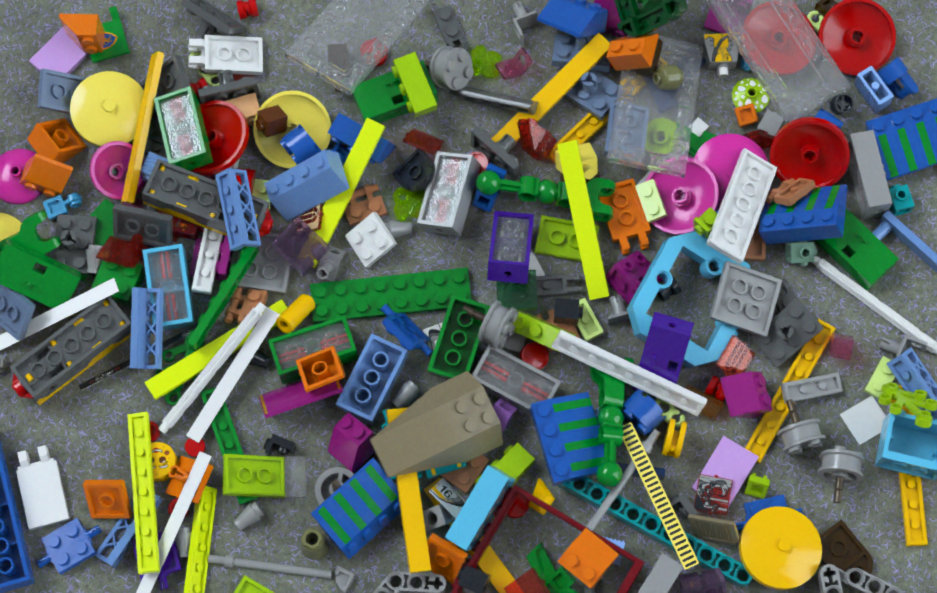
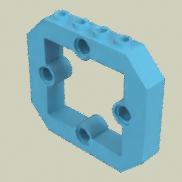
(694, 247)

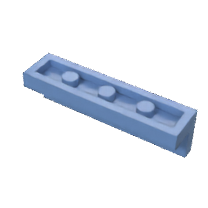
(234, 207)
(142, 328)
(910, 377)
(122, 546)

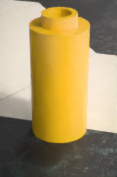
(295, 313)

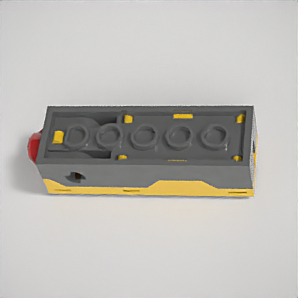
(196, 199)
(70, 351)

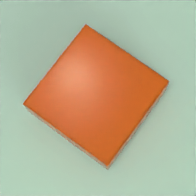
(746, 115)

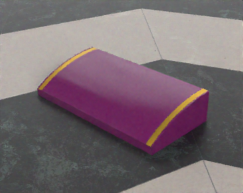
(295, 396)

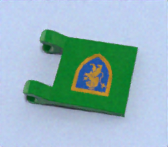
(114, 39)

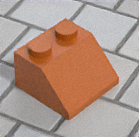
(85, 31)
(632, 52)
(56, 140)
(45, 175)
(320, 368)
(588, 558)

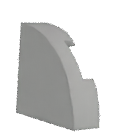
(343, 578)

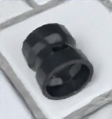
(845, 104)
(673, 289)

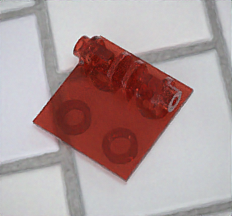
(122, 251)

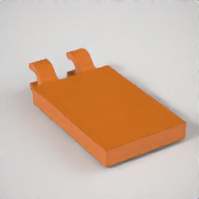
(628, 216)

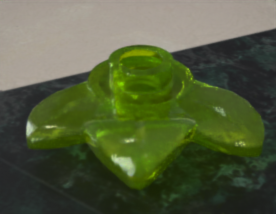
(486, 62)
(410, 206)

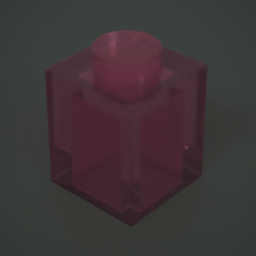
(841, 346)

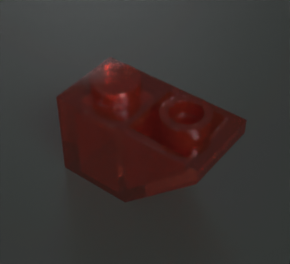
(535, 140)

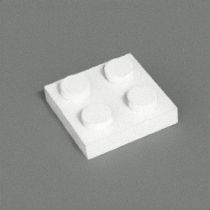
(370, 239)

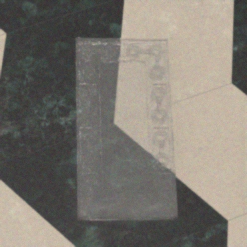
(353, 38)
(782, 53)
(654, 124)

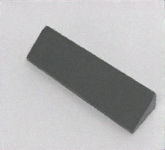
(499, 100)

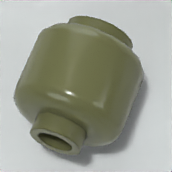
(668, 77)

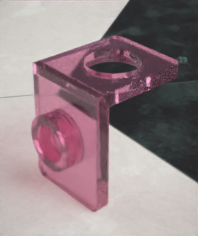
(513, 67)

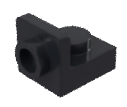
(283, 445)

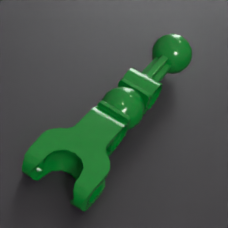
(548, 191)
(29, 237)
(610, 420)

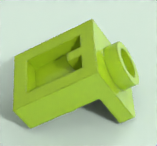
(705, 222)

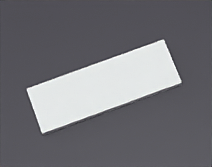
(741, 206)

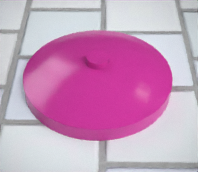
(721, 156)
(686, 196)

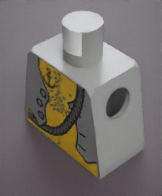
(719, 53)

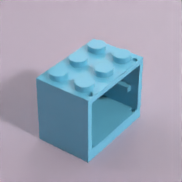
(908, 447)

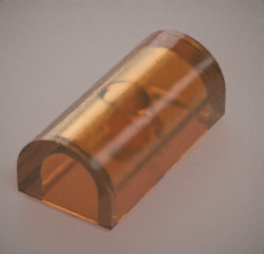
(712, 406)

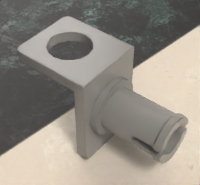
(522, 20)
(329, 264)
(619, 310)
(898, 348)

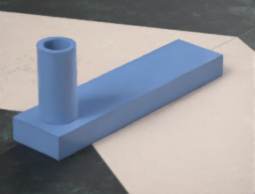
(891, 223)

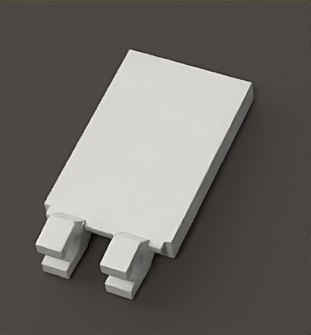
(222, 53)
(41, 490)

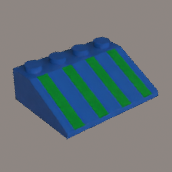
(907, 139)
(810, 218)
(568, 437)
(359, 509)

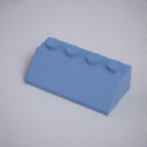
(307, 184)
(372, 379)

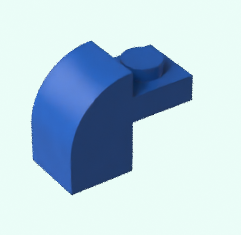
(484, 201)

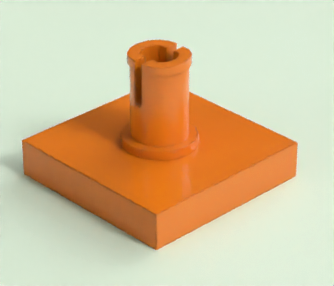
(180, 476)
(107, 498)
(445, 557)

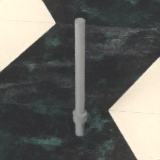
(625, 477)
(230, 561)

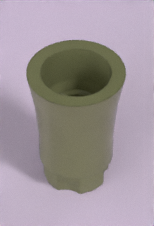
(317, 550)

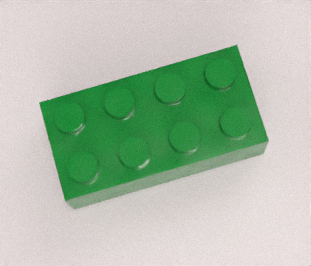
(457, 339)

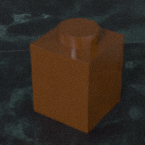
(271, 121)

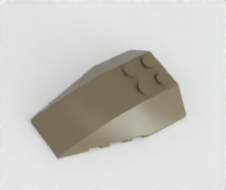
(440, 429)

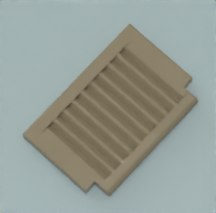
(714, 529)

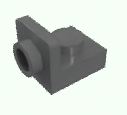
(685, 506)

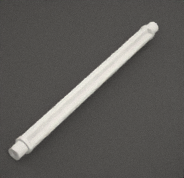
(874, 303)
(211, 368)

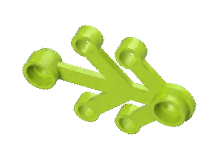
(892, 391)

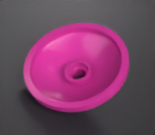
(108, 157)
(10, 189)

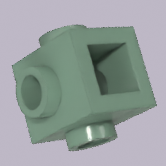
(800, 252)

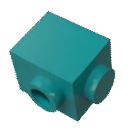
(901, 200)

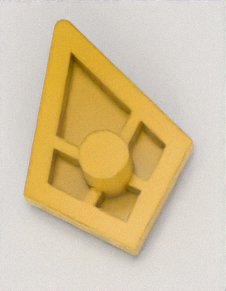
(543, 493)

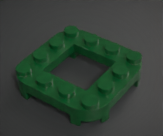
(642, 24)

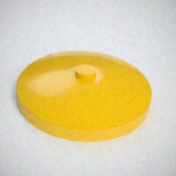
(780, 548)

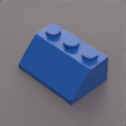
(575, 17)
(347, 131)

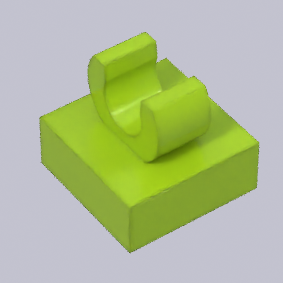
(757, 486)

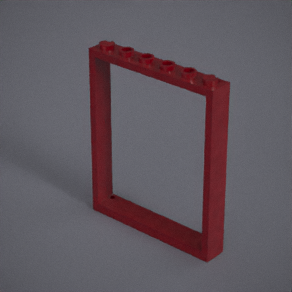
(502, 511)

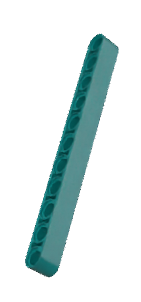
(657, 534)

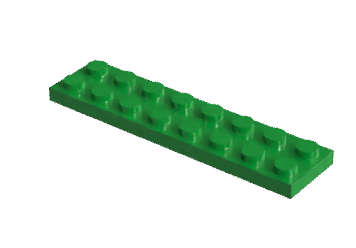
(401, 292)

